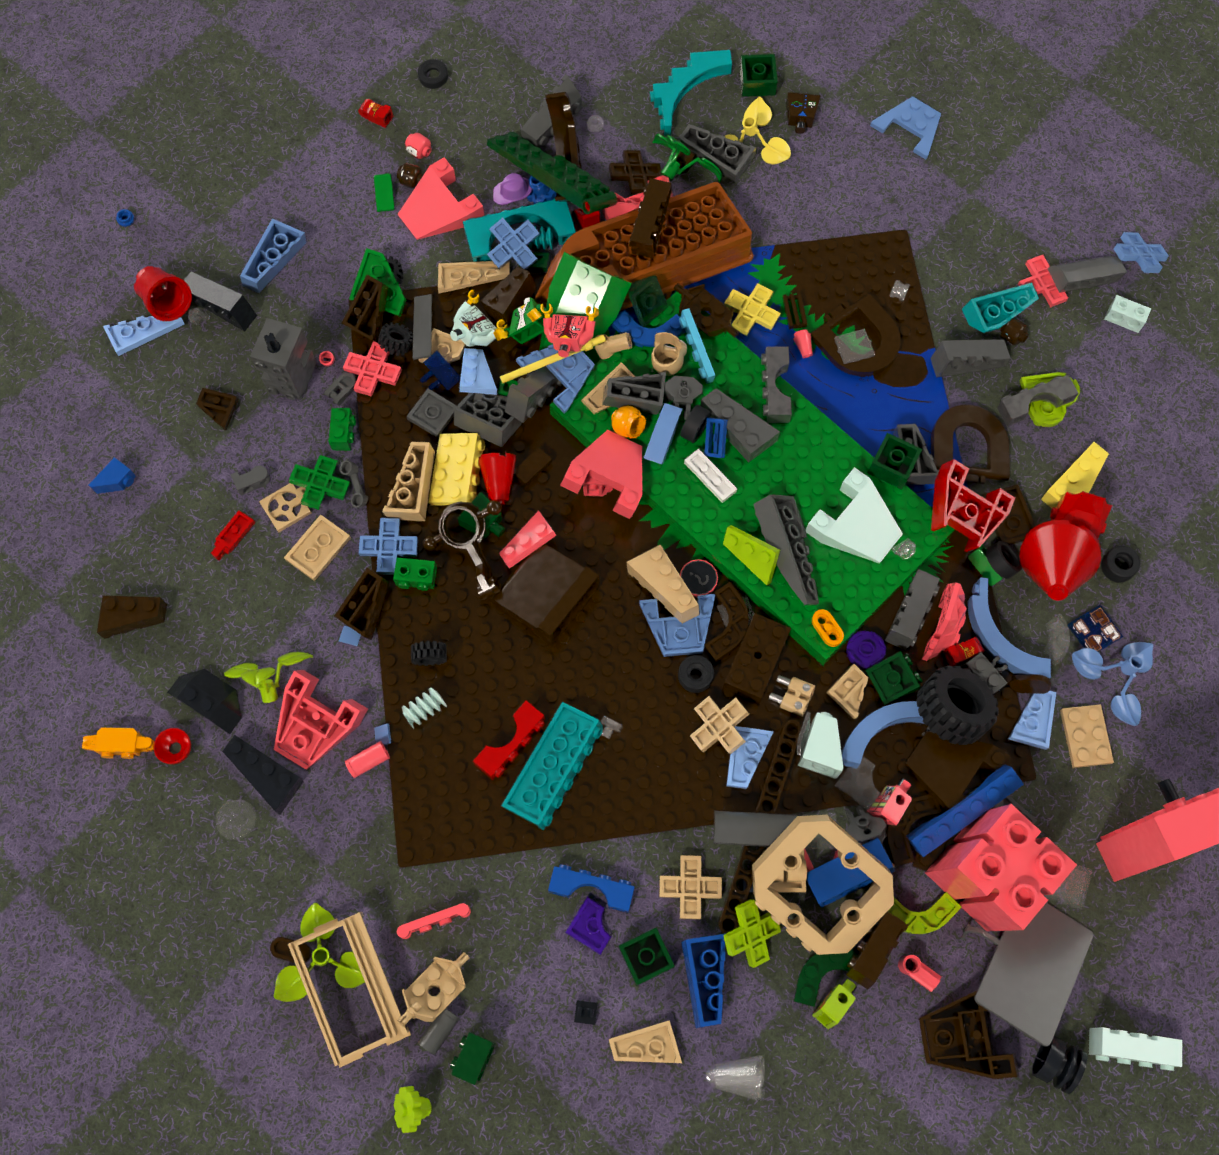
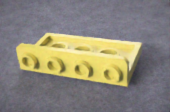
(456, 468)

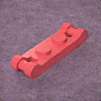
(442, 917)

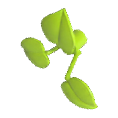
(257, 677)
(348, 974)

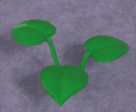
(672, 166)

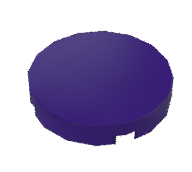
(865, 649)

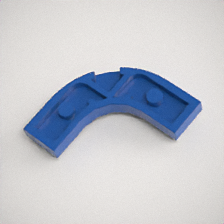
(644, 336)

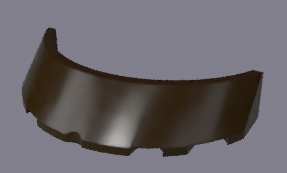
(564, 130)

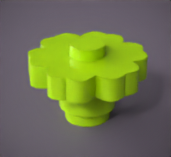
(410, 1109)

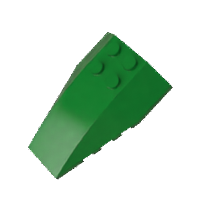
(581, 286)

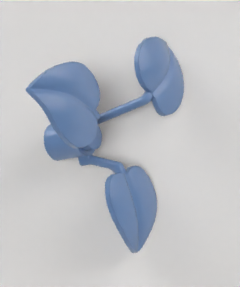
(1137, 659)

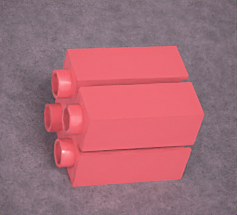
(1001, 869)

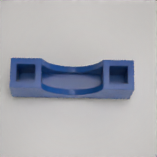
(565, 882)

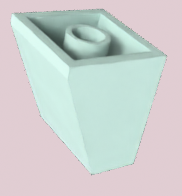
(822, 747)

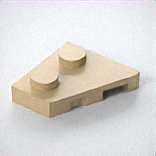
(849, 690)

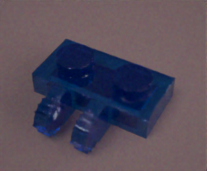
(442, 370)

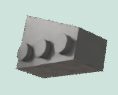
(641, 392)
(924, 468)

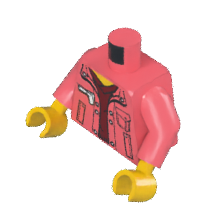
(567, 331)

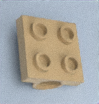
(791, 882)

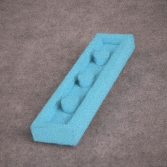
(699, 353)

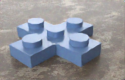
(513, 244)
(1144, 254)
(388, 545)

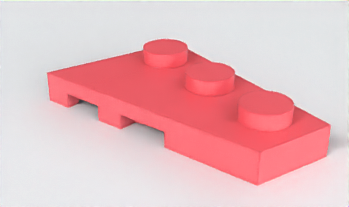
(527, 540)

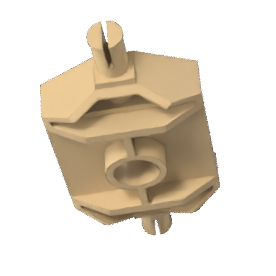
(441, 974)

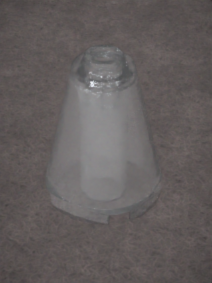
(739, 1077)

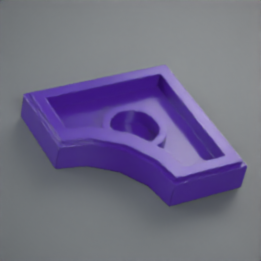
(588, 926)

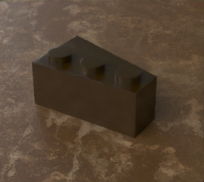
(368, 309)
(364, 604)
(875, 950)

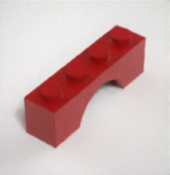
(493, 760)

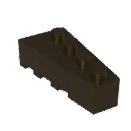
(650, 218)

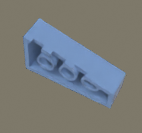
(271, 254)

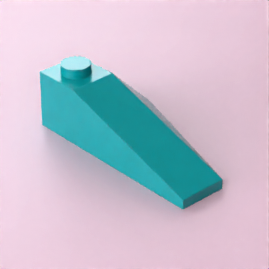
(996, 309)

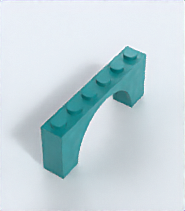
(547, 214)

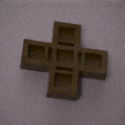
(634, 171)

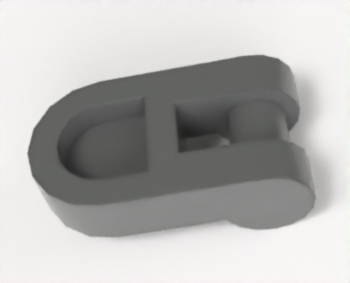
(345, 383)

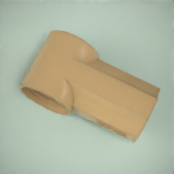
(613, 344)

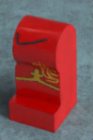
(376, 112)
(963, 651)

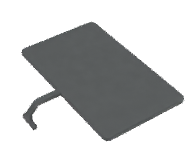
(1034, 972)

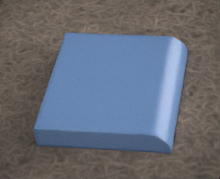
(349, 636)
(382, 734)

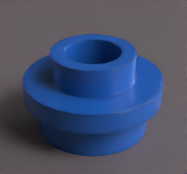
(123, 214)

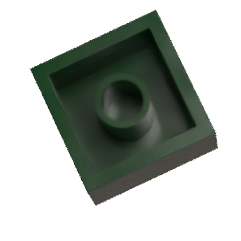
(758, 75)
(894, 461)
(646, 957)
(472, 1058)

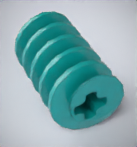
(544, 238)

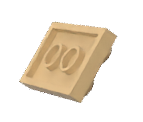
(317, 547)
(1086, 736)

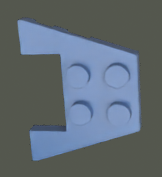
(915, 118)
(569, 371)
(674, 636)

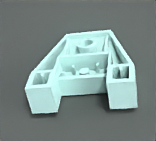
(863, 527)

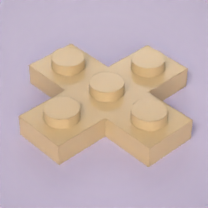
(719, 725)
(690, 887)

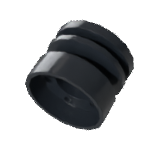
(1060, 1064)

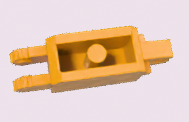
(118, 741)

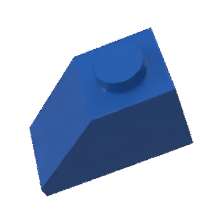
(112, 478)

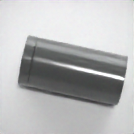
(438, 1031)

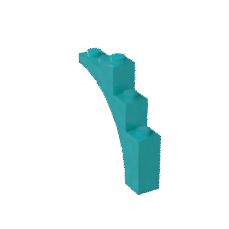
(699, 68)

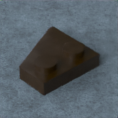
(217, 406)

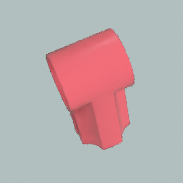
(920, 973)

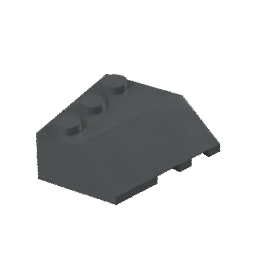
(487, 417)

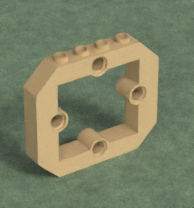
(849, 928)

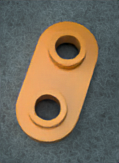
(829, 628)

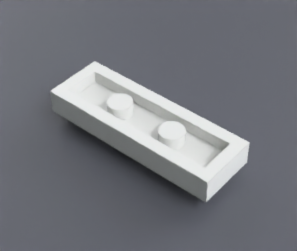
(710, 475)

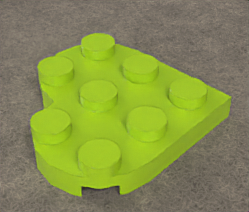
(1043, 412)

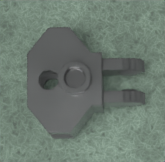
(682, 393)
(865, 826)

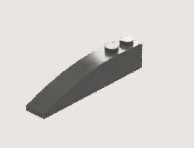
(785, 531)

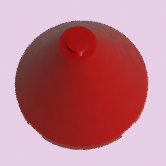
(1060, 557)

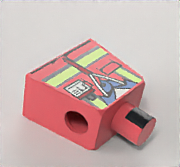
(892, 803)

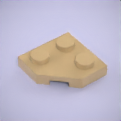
(449, 348)

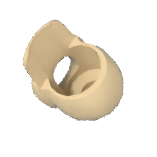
(665, 357)

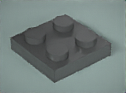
(432, 413)

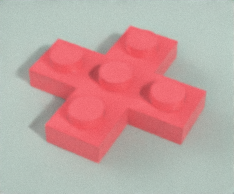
(1043, 281)
(371, 369)

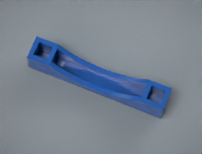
(987, 795)

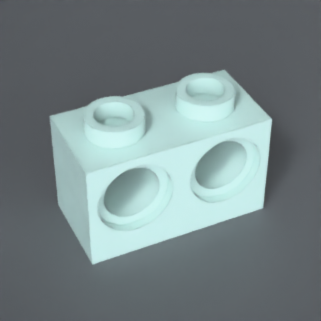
(1127, 314)

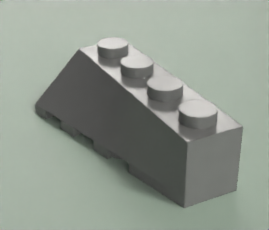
(539, 126)

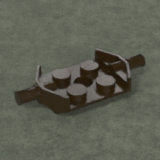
(699, 300)

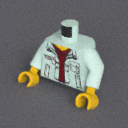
(472, 325)

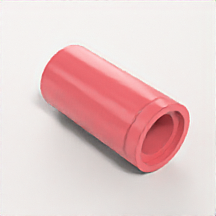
(367, 759)

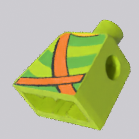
(831, 1009)

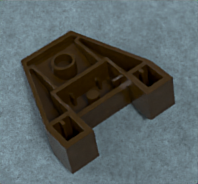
(949, 768)
(962, 1040)

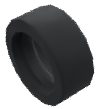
(695, 424)
(1003, 559)

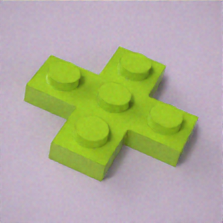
(751, 934)

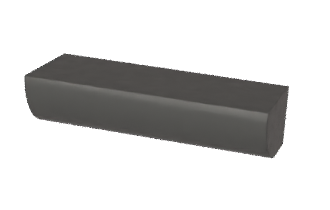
(1087, 273)
(749, 828)

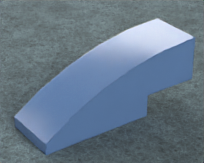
(663, 433)

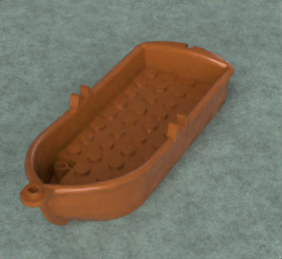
(697, 240)

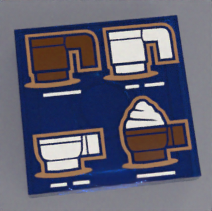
(1095, 629)

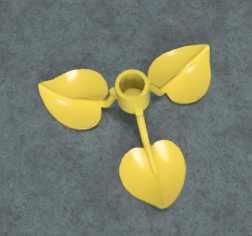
(760, 114)

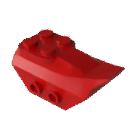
(1083, 510)

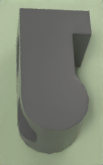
(251, 480)

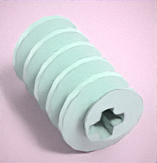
(423, 707)

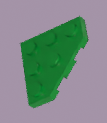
(377, 266)

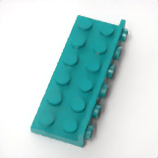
(553, 765)

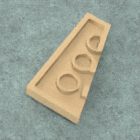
(467, 274)

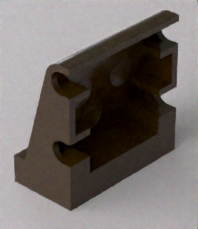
(547, 592)

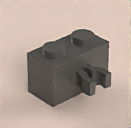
(987, 672)

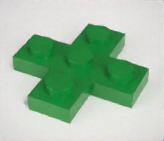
(319, 482)

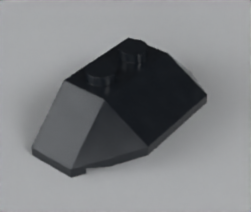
(209, 698)

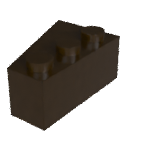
(509, 295)
(129, 613)

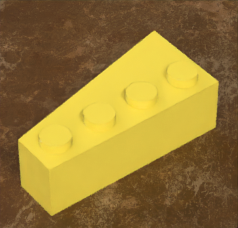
(1079, 476)

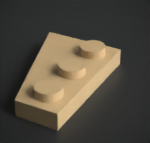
(594, 398)
(647, 1045)

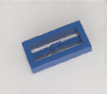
(719, 437)

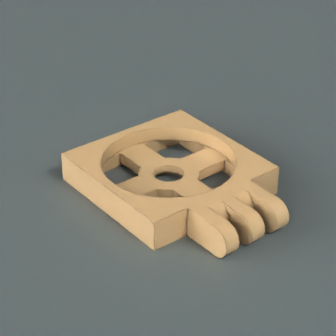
(304, 511)

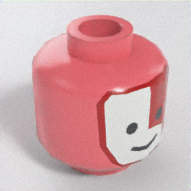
(418, 145)

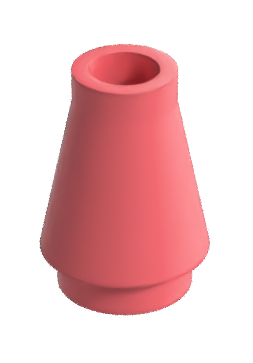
(803, 342)

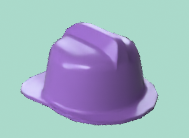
(511, 189)

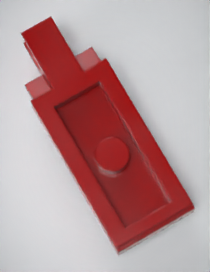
(232, 534)

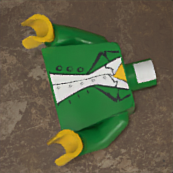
(525, 323)

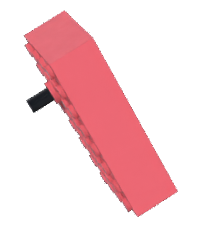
(1163, 835)

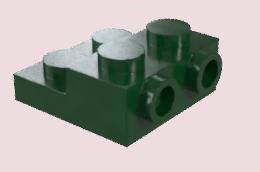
(894, 677)

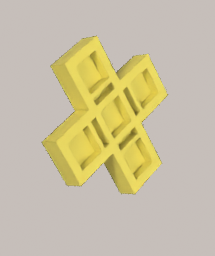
(752, 309)

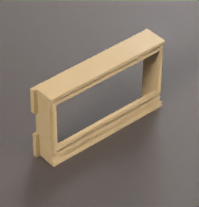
(373, 977)

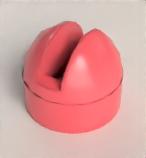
(328, 355)

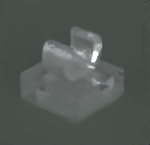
(610, 727)

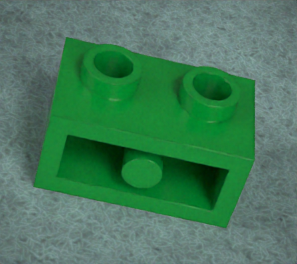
(341, 429)
(415, 574)

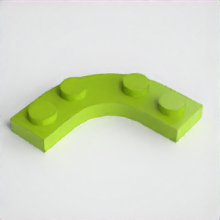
(928, 920)

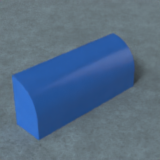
(835, 881)

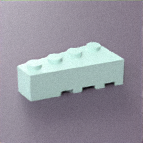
(1135, 1047)

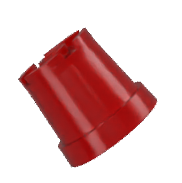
(166, 302)

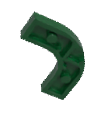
(814, 970)

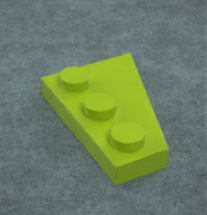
(752, 552)

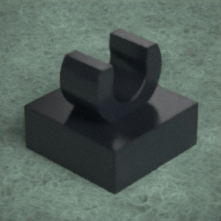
(586, 1012)

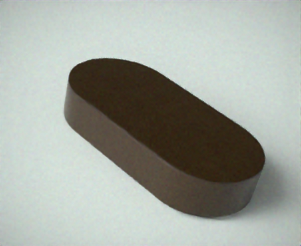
(1030, 684)
(280, 949)

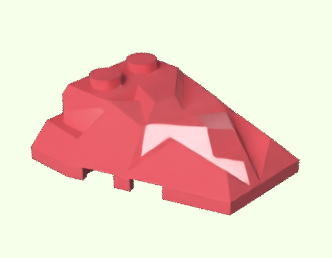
(949, 623)

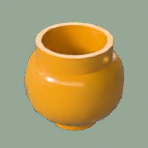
(628, 421)

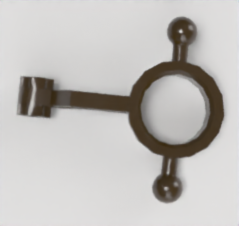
(487, 585)

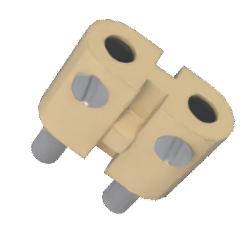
(796, 697)

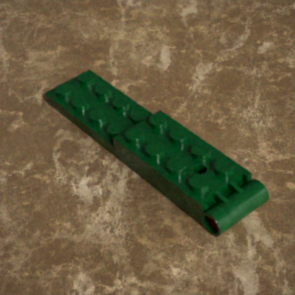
(555, 173)

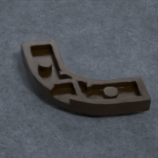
(737, 624)
(896, 834)

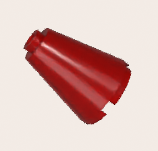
(498, 475)

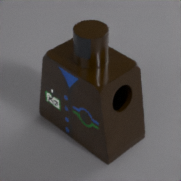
(801, 110)

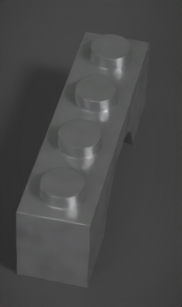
(1057, 392)
(777, 404)

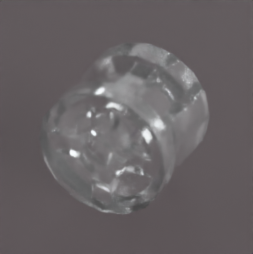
(899, 290)

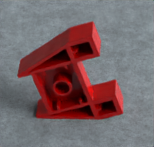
(964, 508)

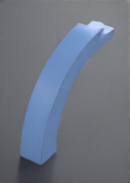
(995, 643)
(875, 722)

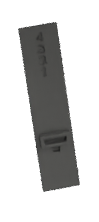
(422, 327)

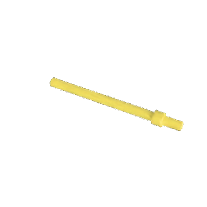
(549, 360)

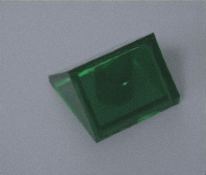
(647, 299)

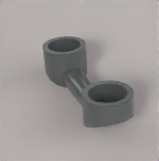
(350, 469)

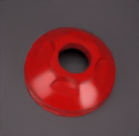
(166, 739)

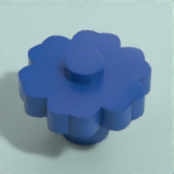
(540, 191)

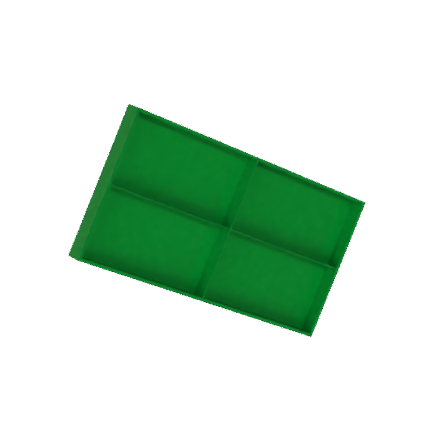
(804, 463)

